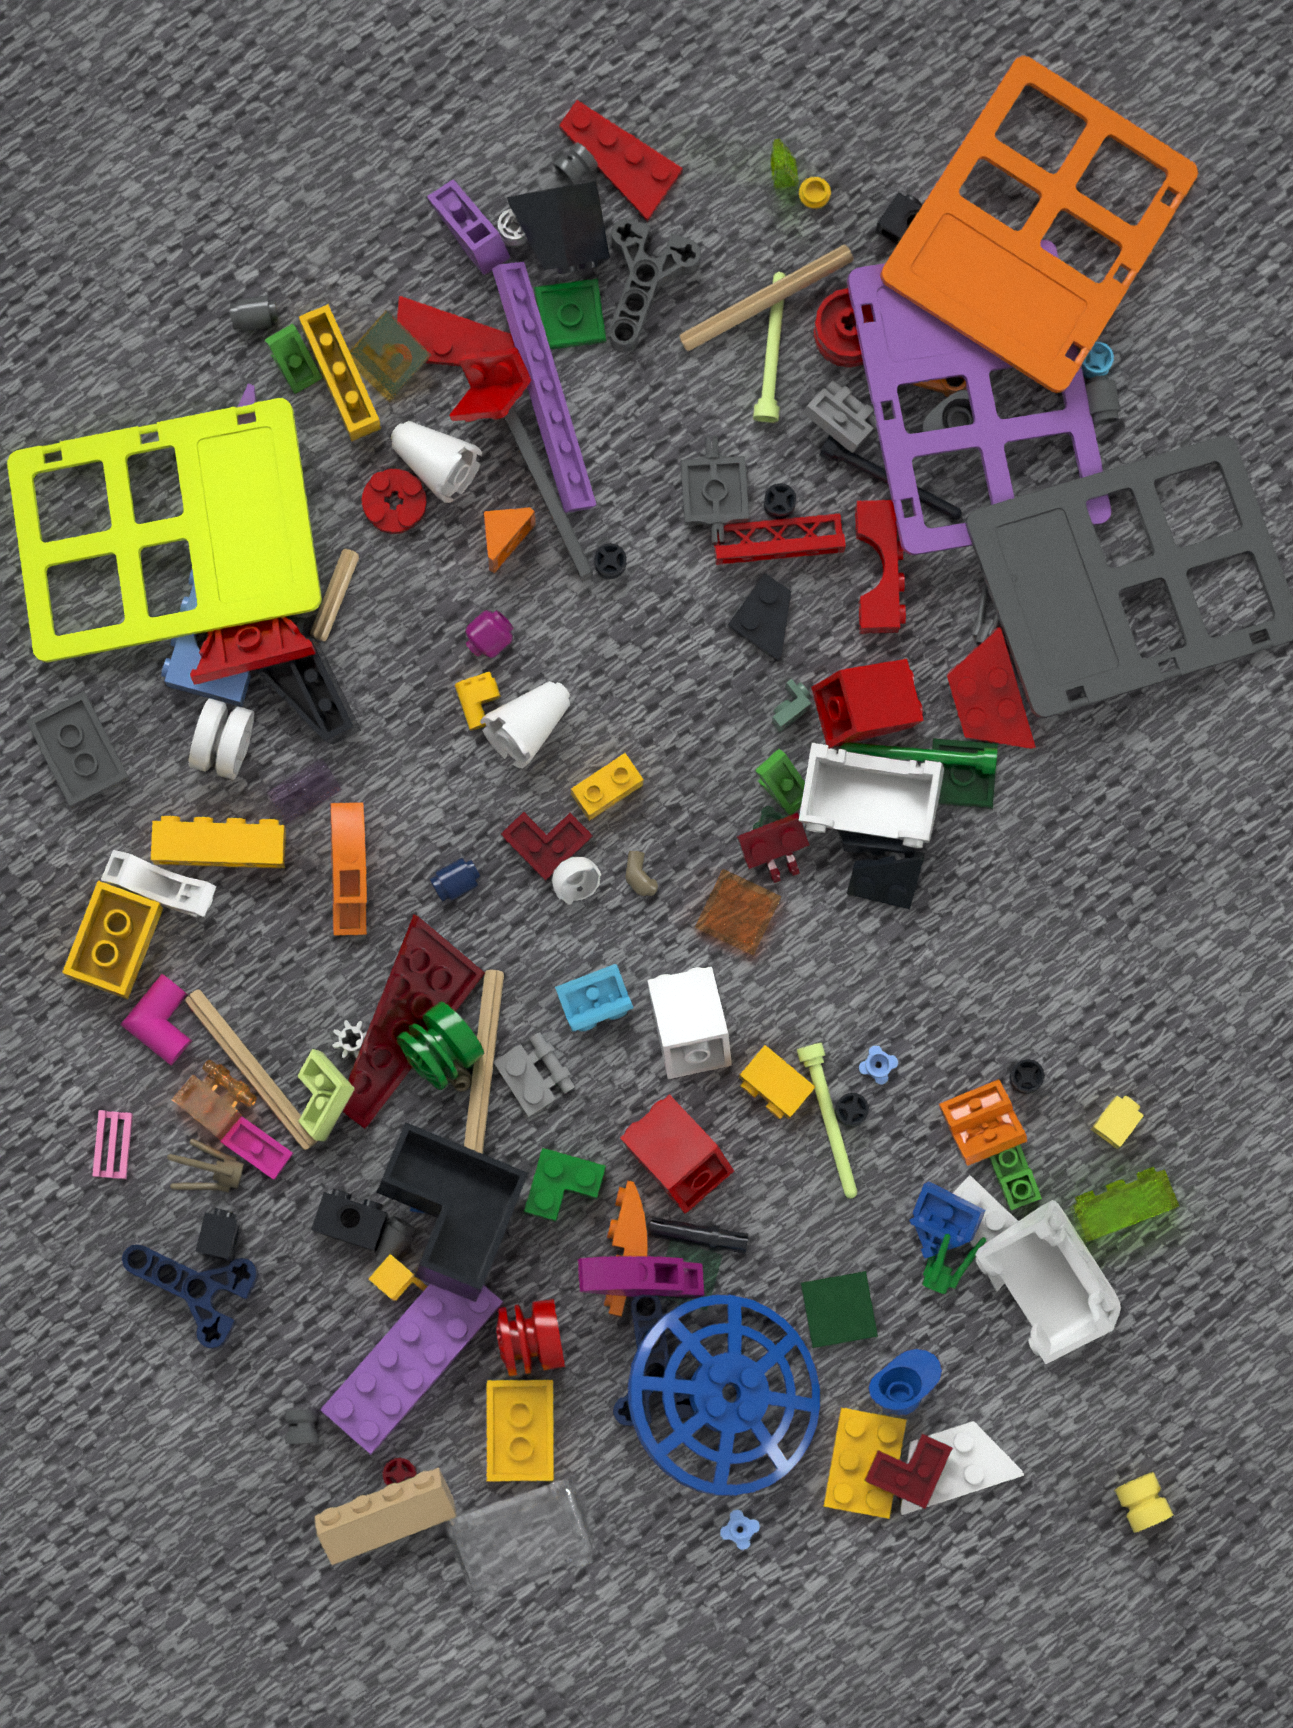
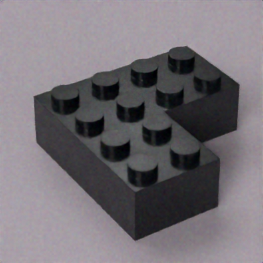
(468, 1197)

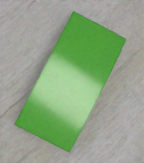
(1015, 1177)

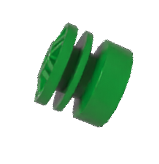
(446, 1041)

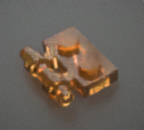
(208, 1107)

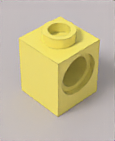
(1118, 1121)

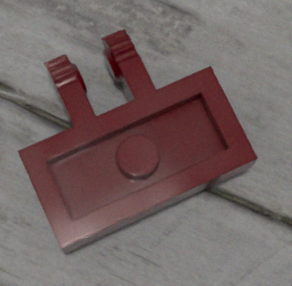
(772, 842)

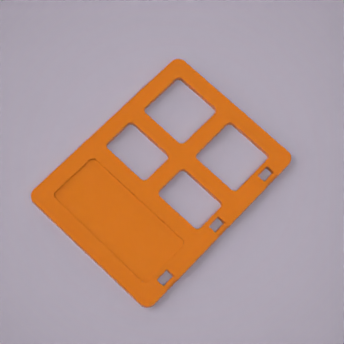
(1000, 281)

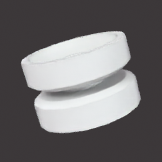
(221, 739)

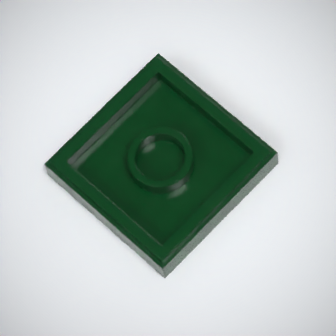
(964, 784)
(839, 1309)

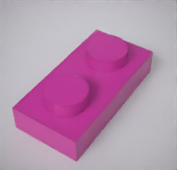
(257, 1148)

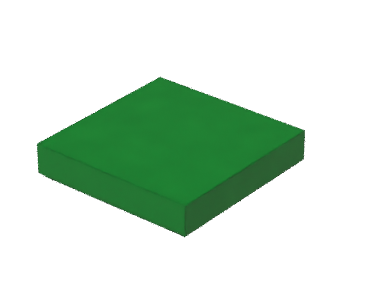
(571, 313)

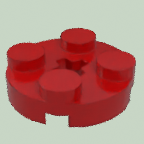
(408, 489)

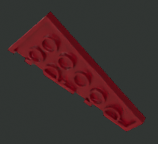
(422, 975)

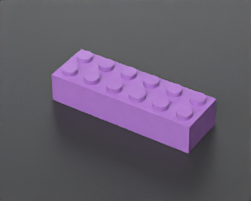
(407, 1363)

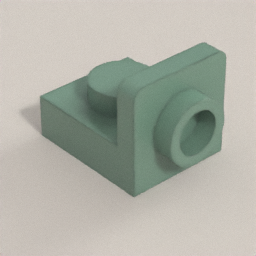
(789, 711)

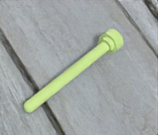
(767, 404)
(812, 1059)

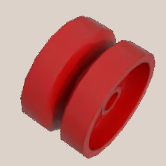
(830, 335)

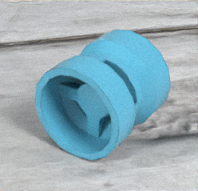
(1100, 357)

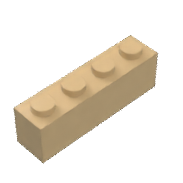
(385, 1516)

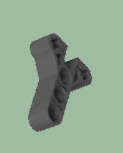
(636, 260)

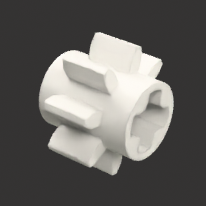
(344, 1036)

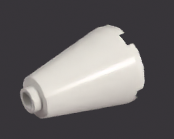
(437, 458)
(526, 722)

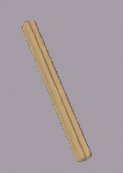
(766, 297)
(484, 1066)
(249, 1067)

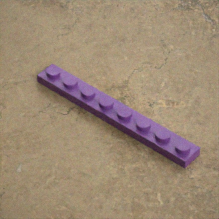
(545, 387)

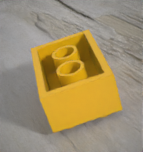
(112, 940)

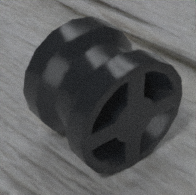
(779, 495)
(610, 555)
(853, 1104)

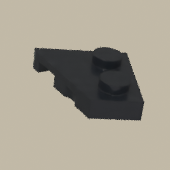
(764, 616)
(886, 879)

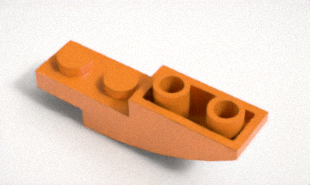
(348, 868)
(627, 1234)

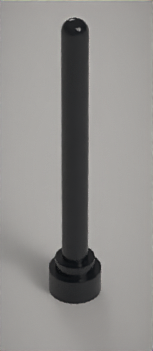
(836, 451)

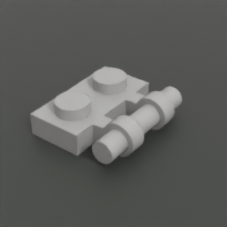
(842, 415)
(525, 1080)

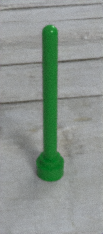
(983, 760)

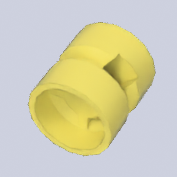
(1143, 1502)

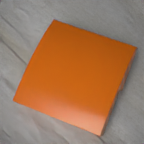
(983, 1122)

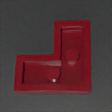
(545, 851)
(914, 1480)

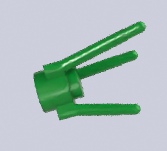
(939, 1276)

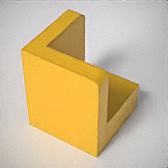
(394, 1278)

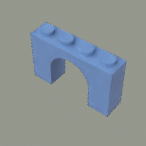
(187, 657)

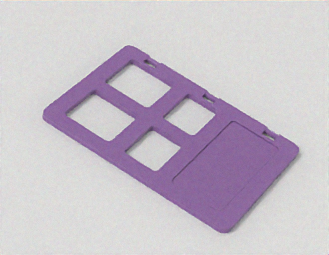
(915, 347)

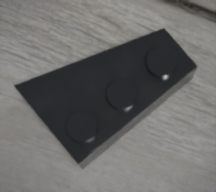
(314, 694)

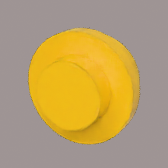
(814, 192)

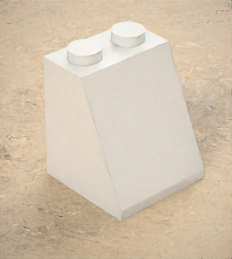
(690, 1022)

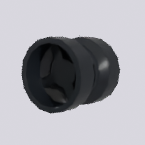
(1031, 1076)

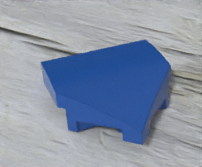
(944, 1213)

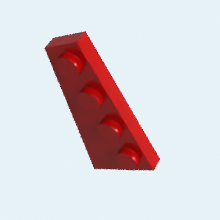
(628, 163)
(447, 334)

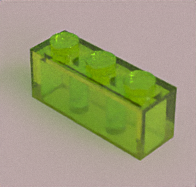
(1123, 1204)

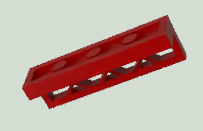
(780, 547)

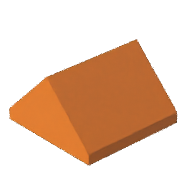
(505, 532)

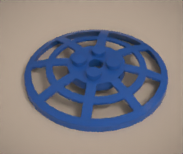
(712, 1408)

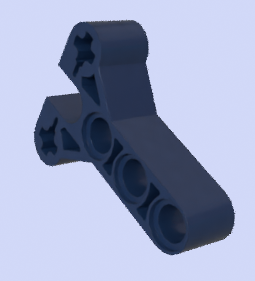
(215, 1280)
(658, 1356)

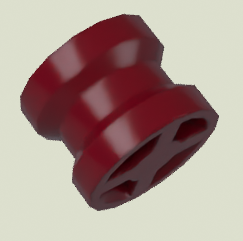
(395, 1471)

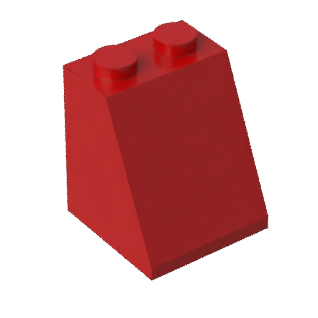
(867, 702)
(677, 1153)

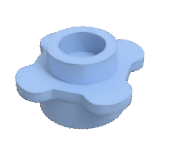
(887, 1062)
(730, 1530)

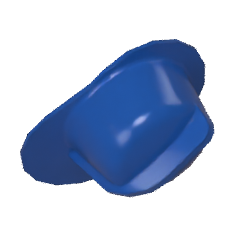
(905, 1382)

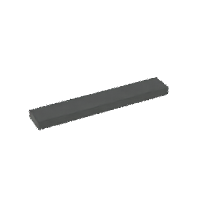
(548, 495)

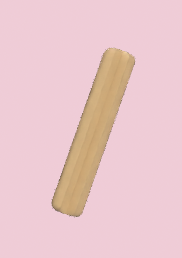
(334, 595)

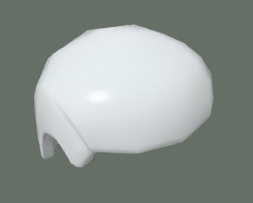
(573, 874)

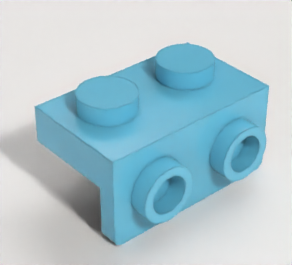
(594, 998)

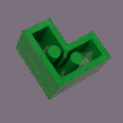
(558, 1174)

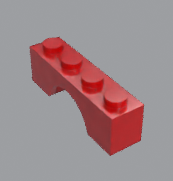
(881, 607)

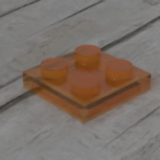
(738, 912)

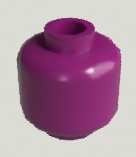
(489, 633)

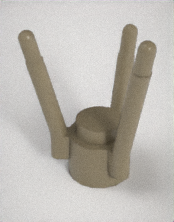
(226, 1172)

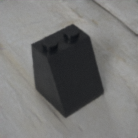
(563, 226)

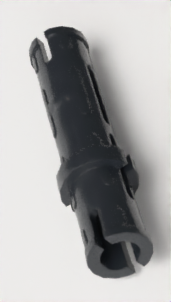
(698, 1235)

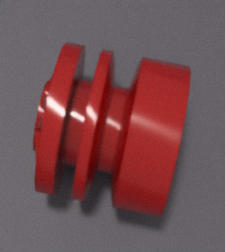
(530, 1337)

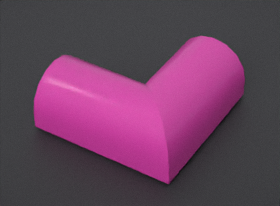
(150, 1024)

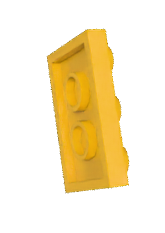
(520, 1430)
(855, 1446)

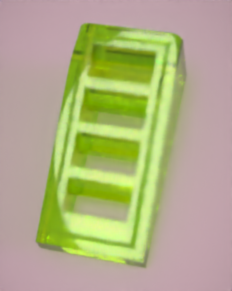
(783, 165)

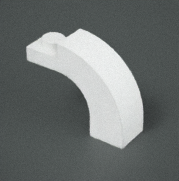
(157, 884)

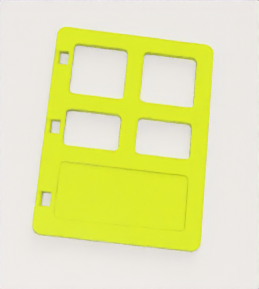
(239, 516)

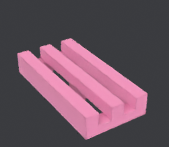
(114, 1116)

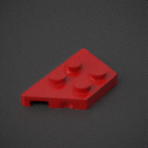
(249, 648)
(989, 695)

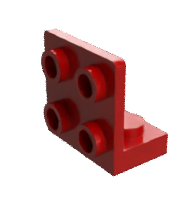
(495, 383)

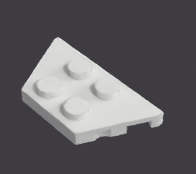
(972, 1465)

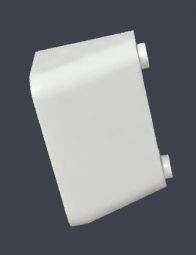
(871, 795)
(1052, 1281)

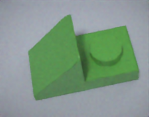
(293, 358)
(782, 781)

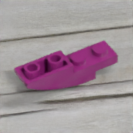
(640, 1276)

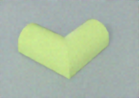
(329, 1095)

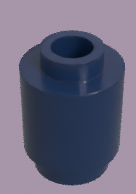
(455, 879)

